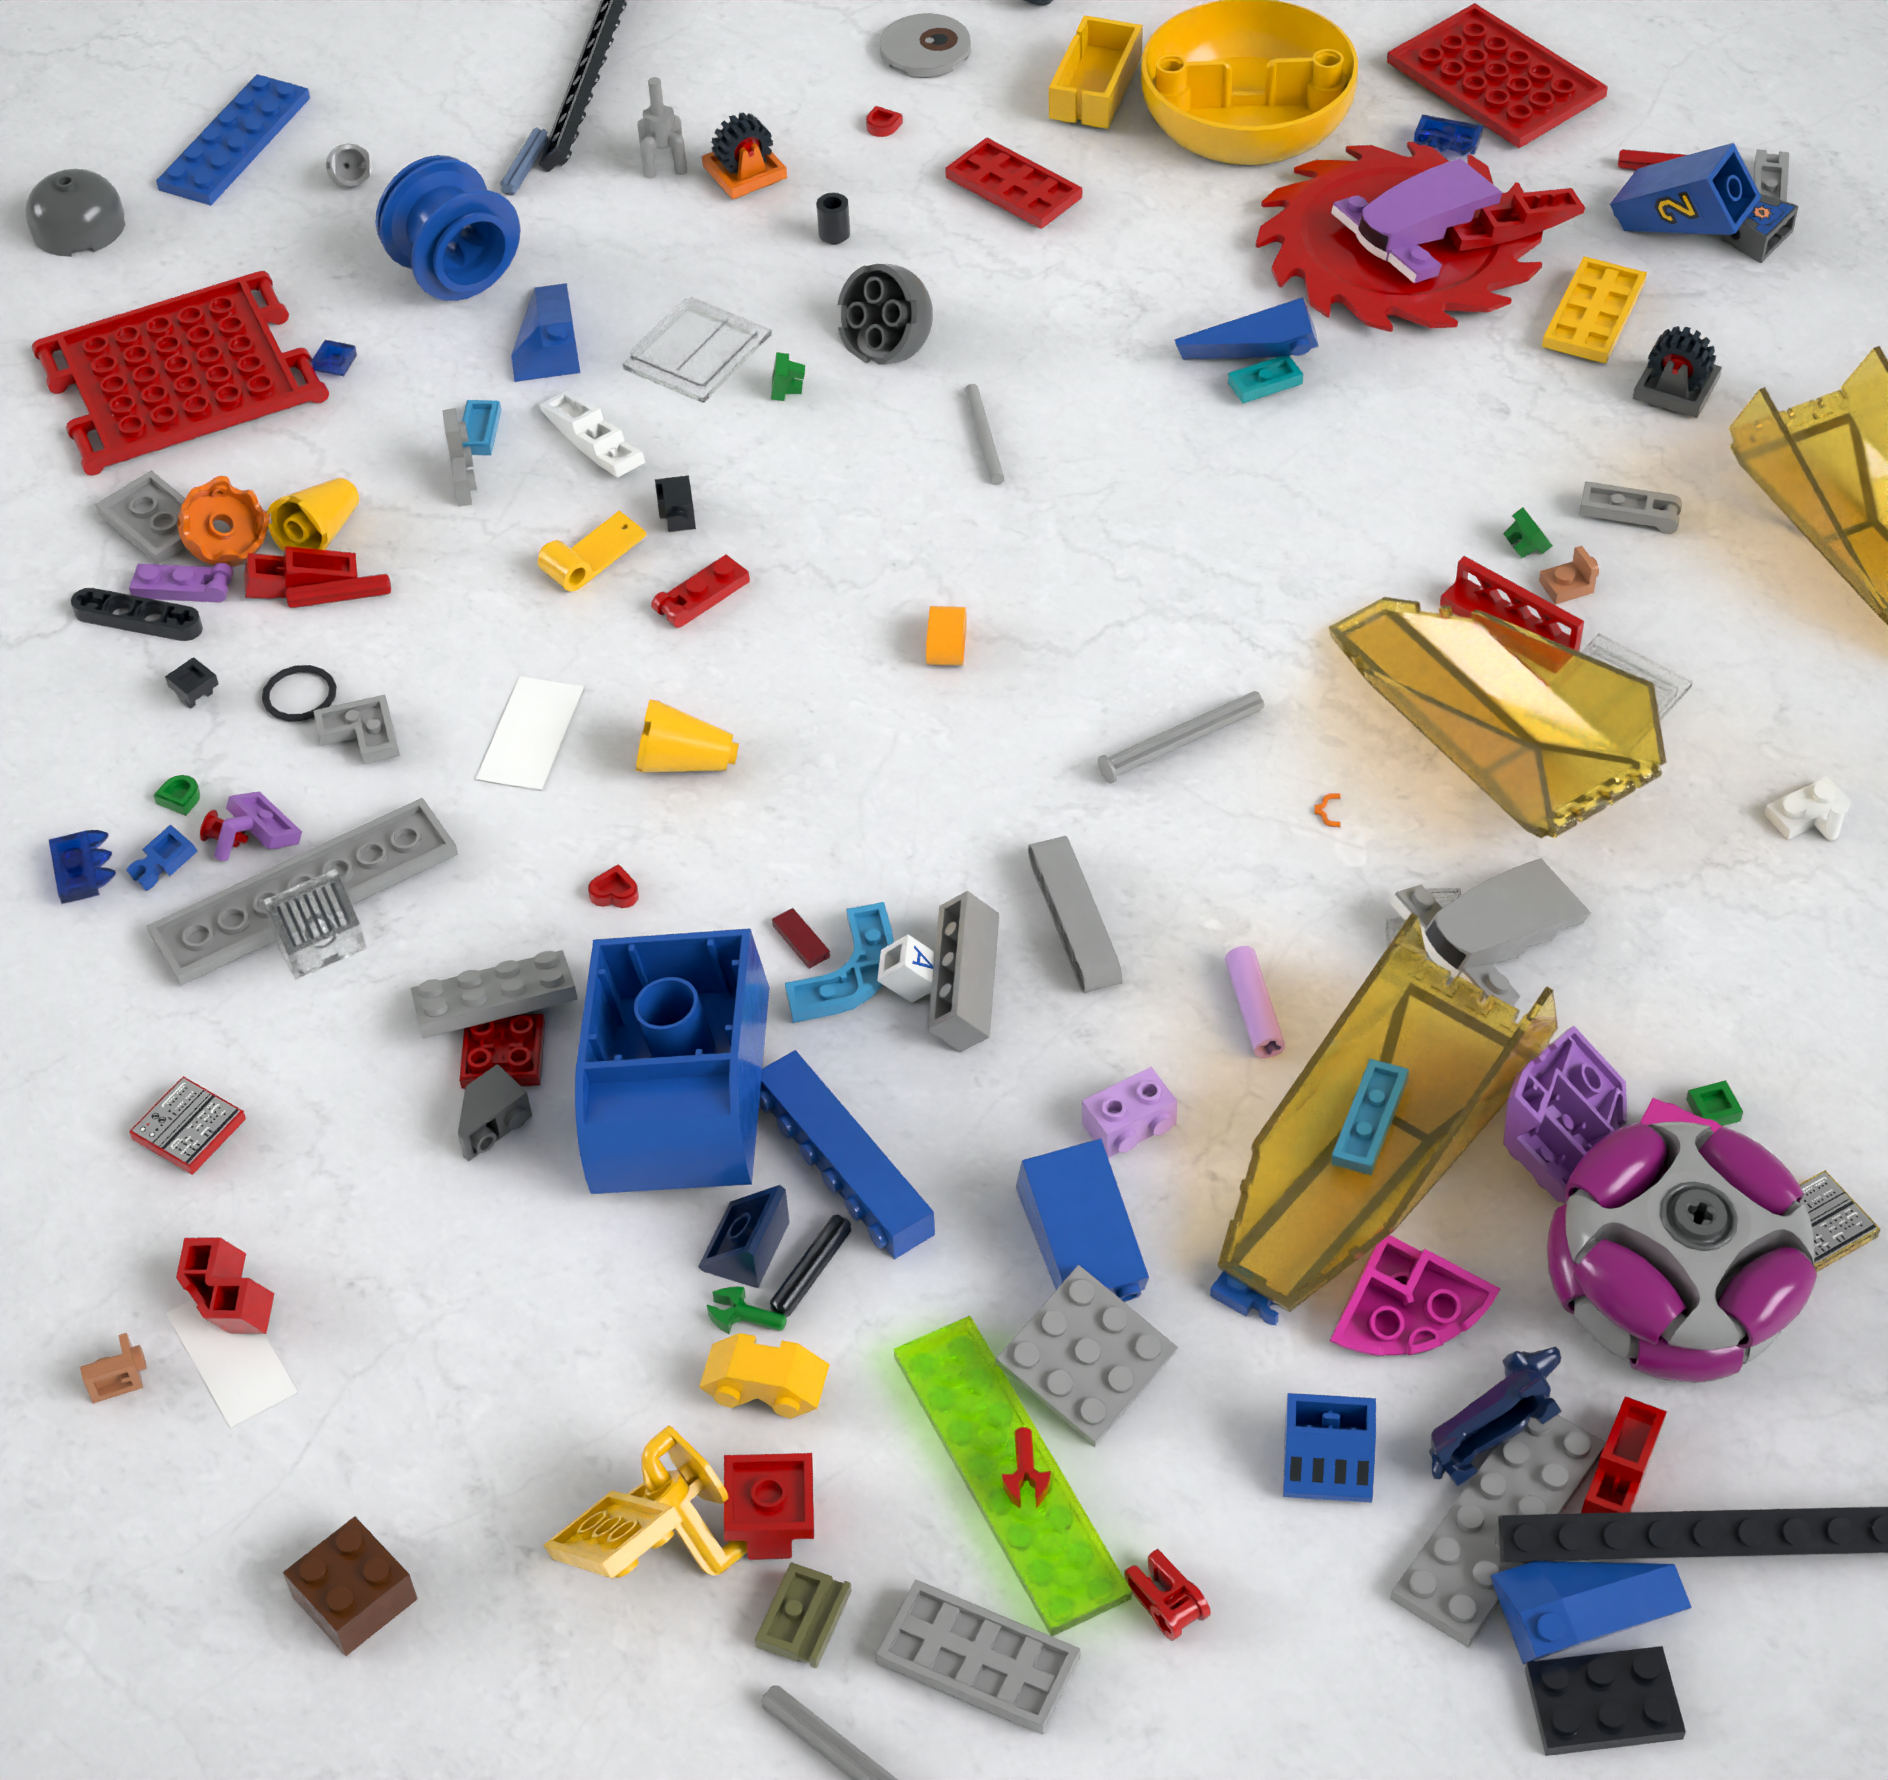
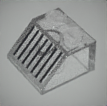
(314, 924)

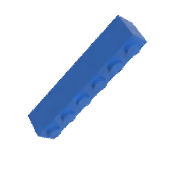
(845, 1156)

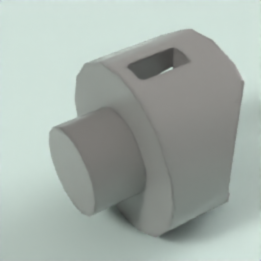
(349, 165)

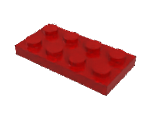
(1014, 182)

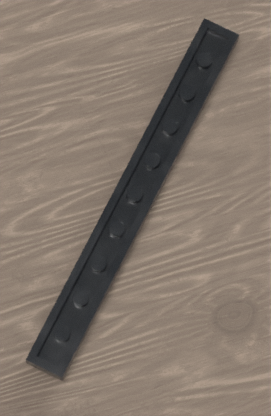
(581, 84)
(1693, 1534)

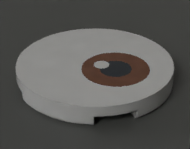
(925, 44)

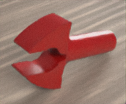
(1025, 1471)

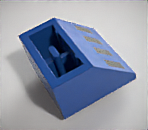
(1329, 1447)

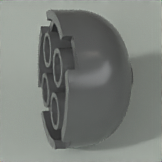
(74, 212)
(892, 309)

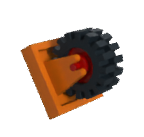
(743, 157)

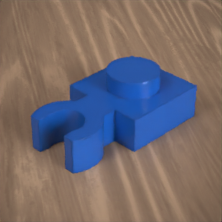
(163, 853)
(1242, 1298)

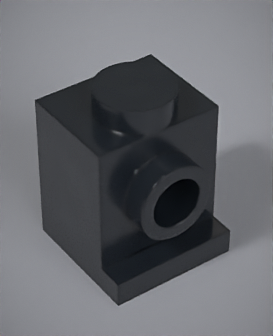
(675, 502)

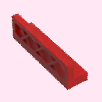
(1467, 596)

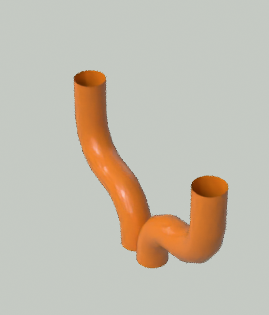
(1324, 816)

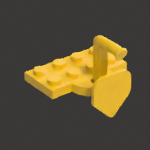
(626, 1525)

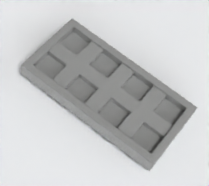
(493, 993)
(978, 1656)

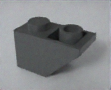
(491, 1110)

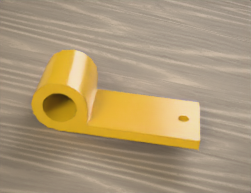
(591, 555)

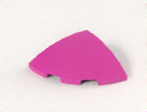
(1409, 1302)

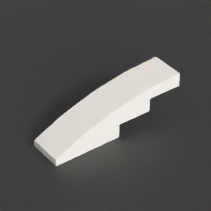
(591, 434)

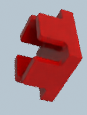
(768, 1502)

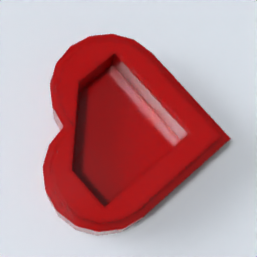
(613, 888)

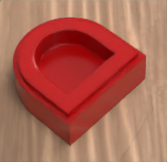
(883, 122)

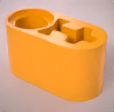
(946, 635)

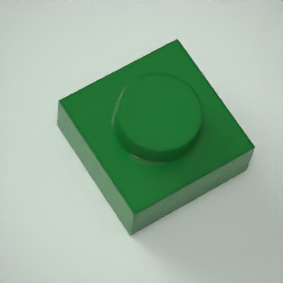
(1715, 1103)

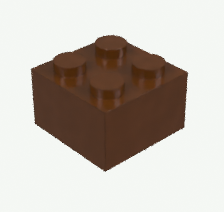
(350, 1585)

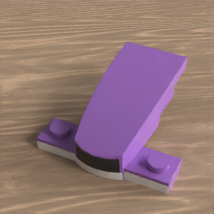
(1417, 214)

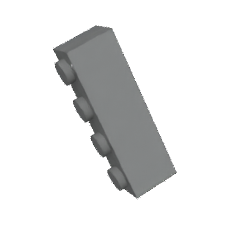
(964, 971)

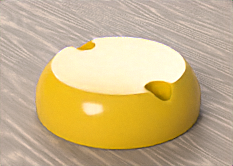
(1249, 79)

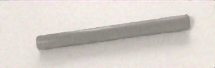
(984, 434)

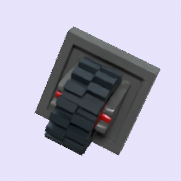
(1679, 373)

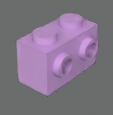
(1130, 1112)

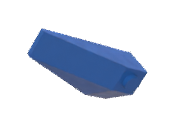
(1267, 333)
(546, 337)
(1575, 1603)

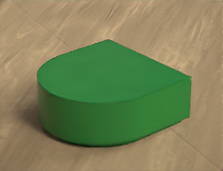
(178, 794)

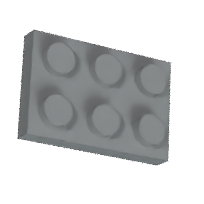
(146, 516)

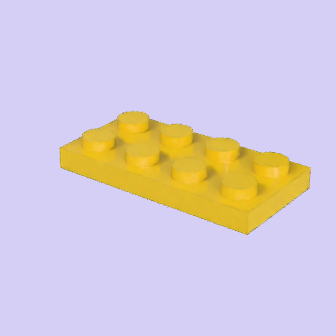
(1594, 309)

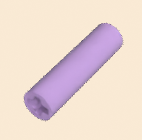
(1254, 1002)

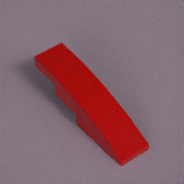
(1523, 217)

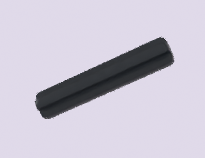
(810, 1265)

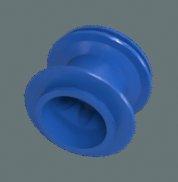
(447, 227)

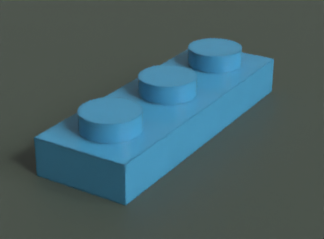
(1370, 1117)

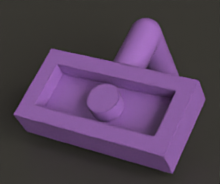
(261, 818)

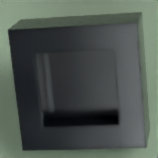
(191, 682)

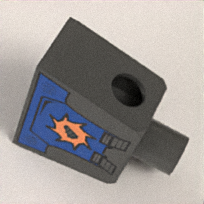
(1764, 228)

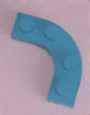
(856, 979)

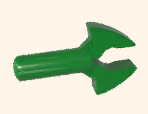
(741, 1311)

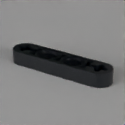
(175, 623)

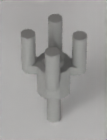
(660, 130)

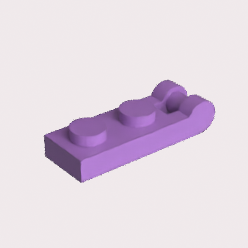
(182, 582)

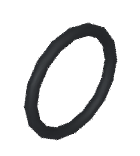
(292, 670)

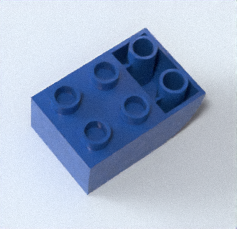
(671, 1061)

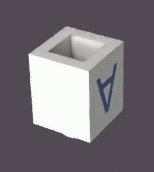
(907, 968)

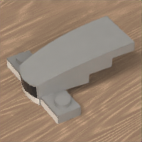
(1493, 923)

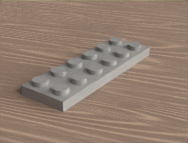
(1521, 1476)

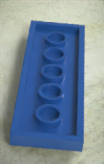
(233, 139)

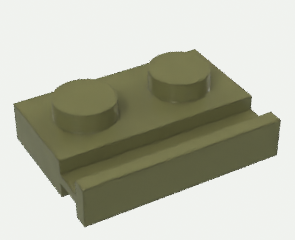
(803, 1615)

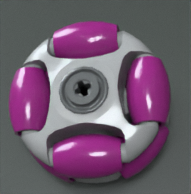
(1682, 1249)

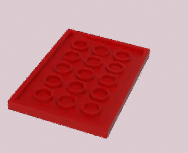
(1497, 75)

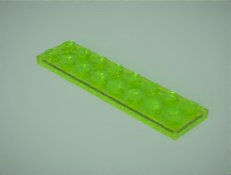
(975, 1418)

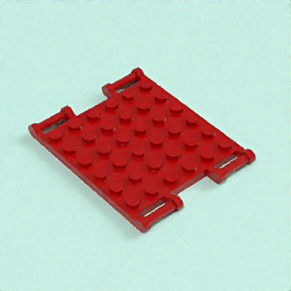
(178, 370)

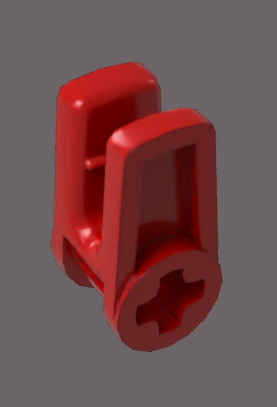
(1169, 1609)

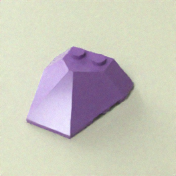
(1562, 1109)

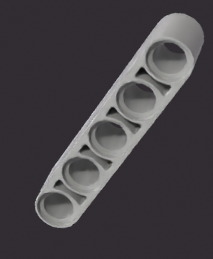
(1075, 914)

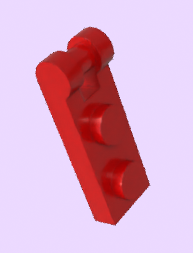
(701, 591)

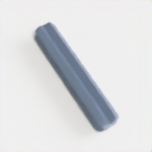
(524, 161)

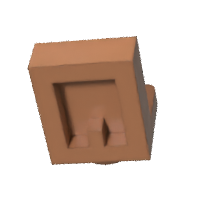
(1572, 578)
(115, 1374)

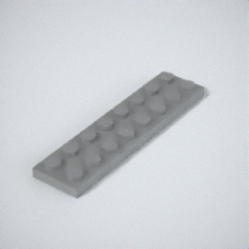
(237, 919)

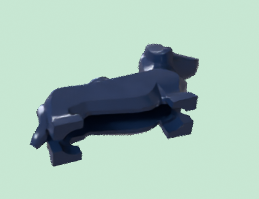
(1496, 1414)

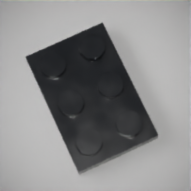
(1604, 1701)

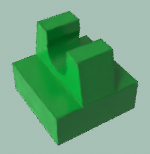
(783, 377)
(1530, 534)

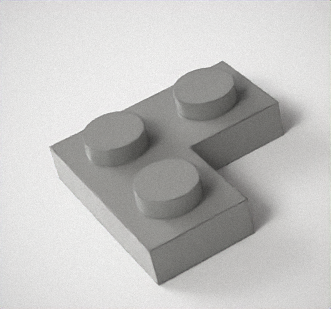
(460, 457)
(361, 719)

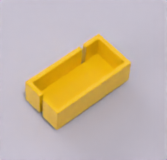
(1095, 71)

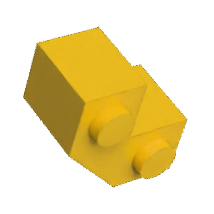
(782, 1377)

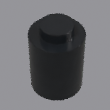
(833, 218)

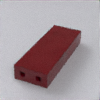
(801, 938)

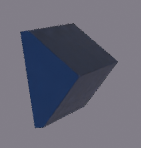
(748, 1237)

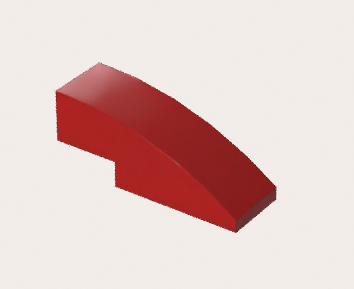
(271, 575)
(1624, 1458)

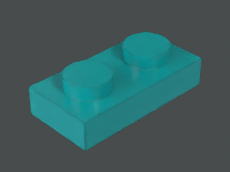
(1265, 378)

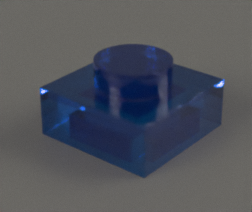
(334, 357)

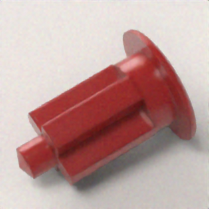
(212, 827)

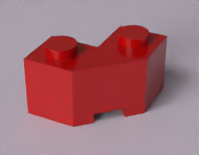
(213, 1277)

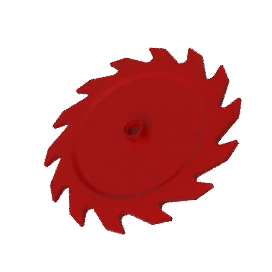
(1345, 272)

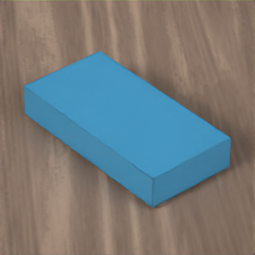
(481, 424)

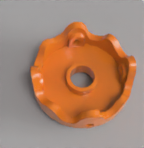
(226, 503)

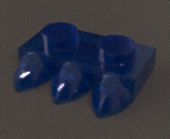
(1448, 135)
(79, 864)

